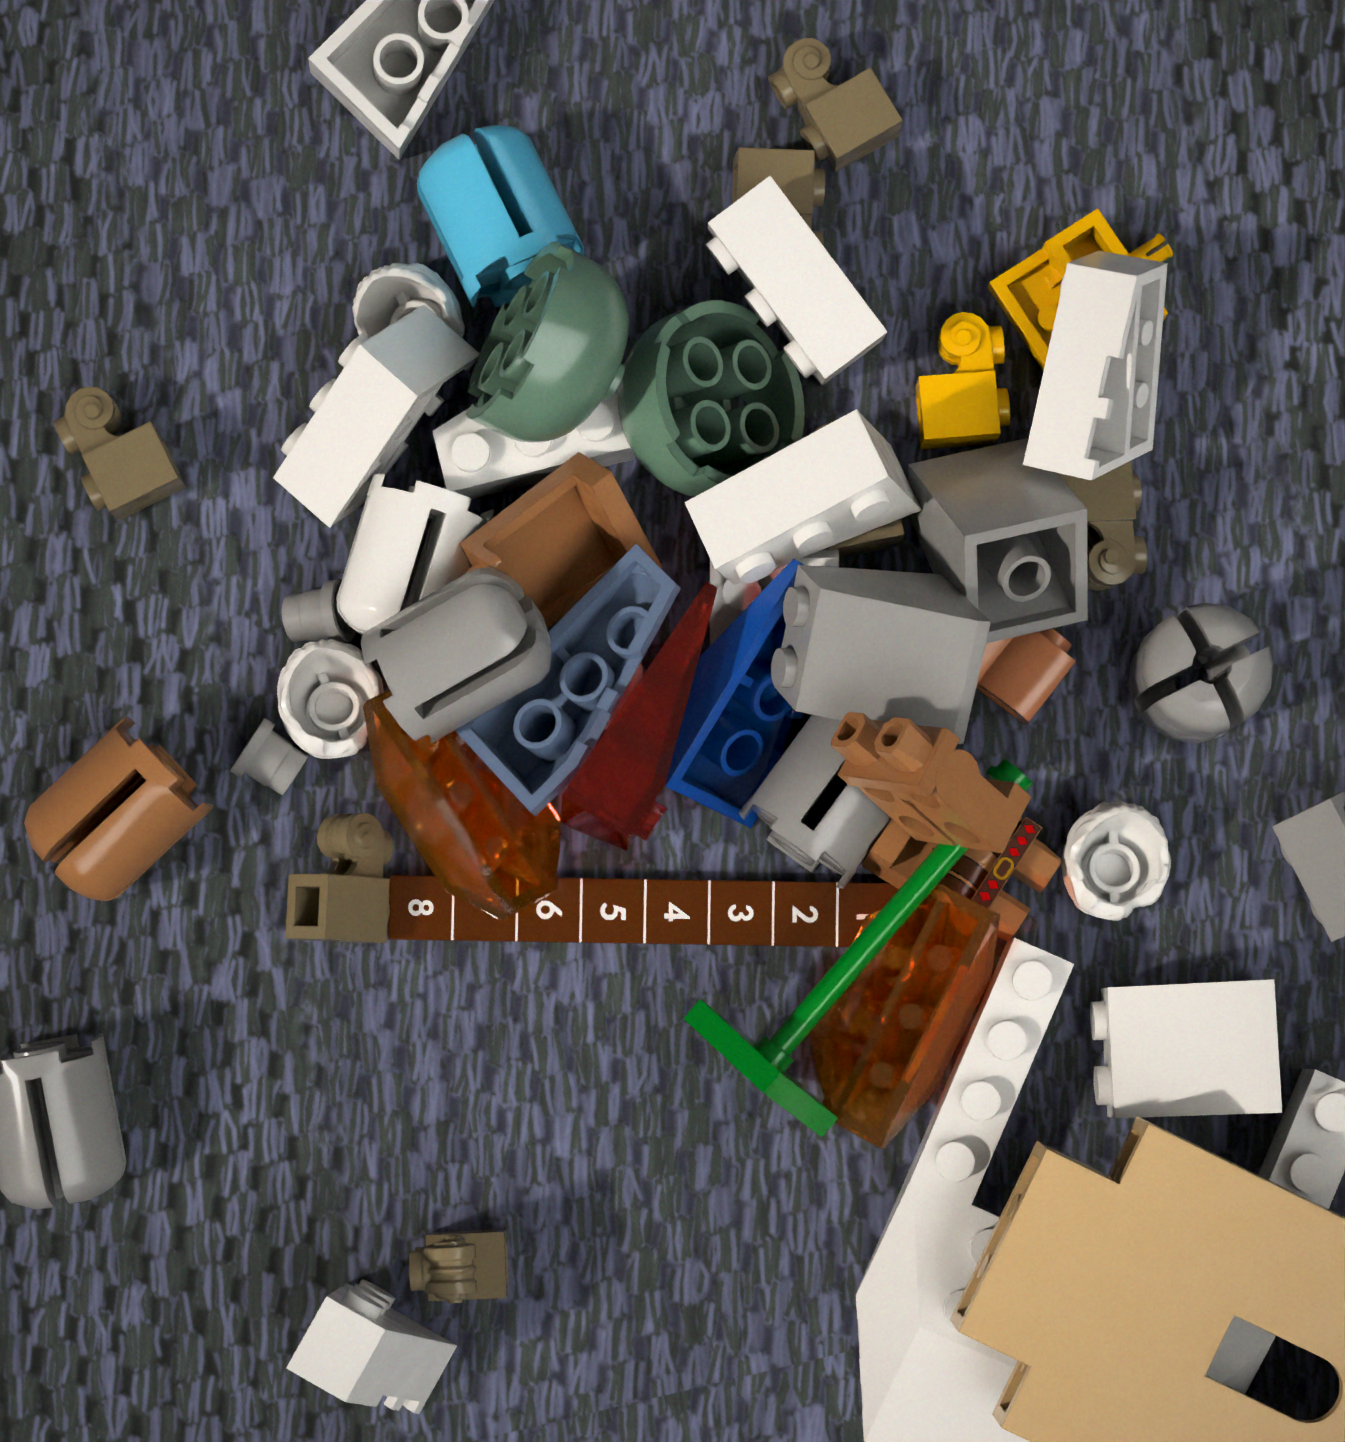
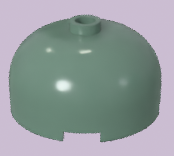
(552, 349)
(681, 389)

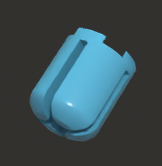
(493, 209)

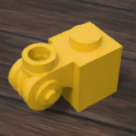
(967, 404)

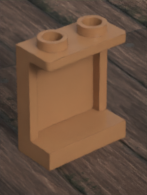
(560, 536)

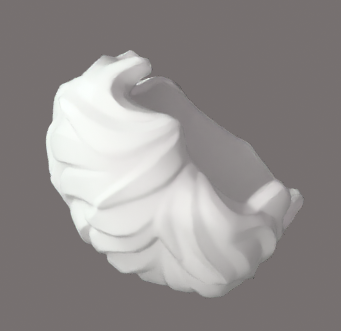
(397, 291)
(324, 698)
(1115, 860)

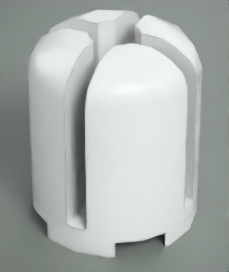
(404, 550)

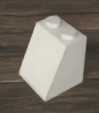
(1188, 1049)

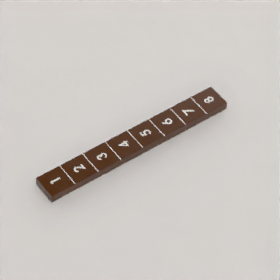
(646, 913)

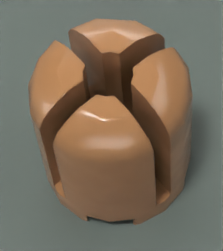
(113, 814)

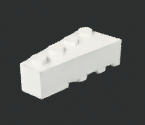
(395, 60)

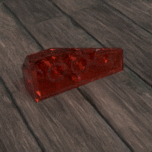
(628, 769)

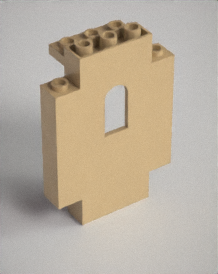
(1129, 1283)

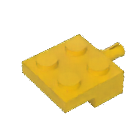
(1032, 288)

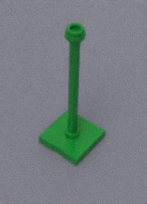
(769, 1058)

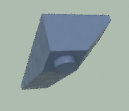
(550, 729)

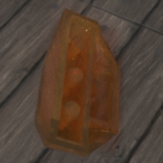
(464, 817)
(904, 1015)

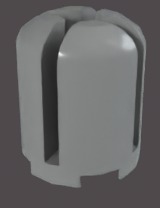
(1206, 638)
(459, 652)
(795, 790)
(58, 1123)

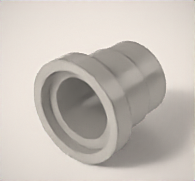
(315, 615)
(269, 759)

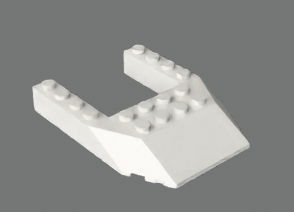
(915, 1366)

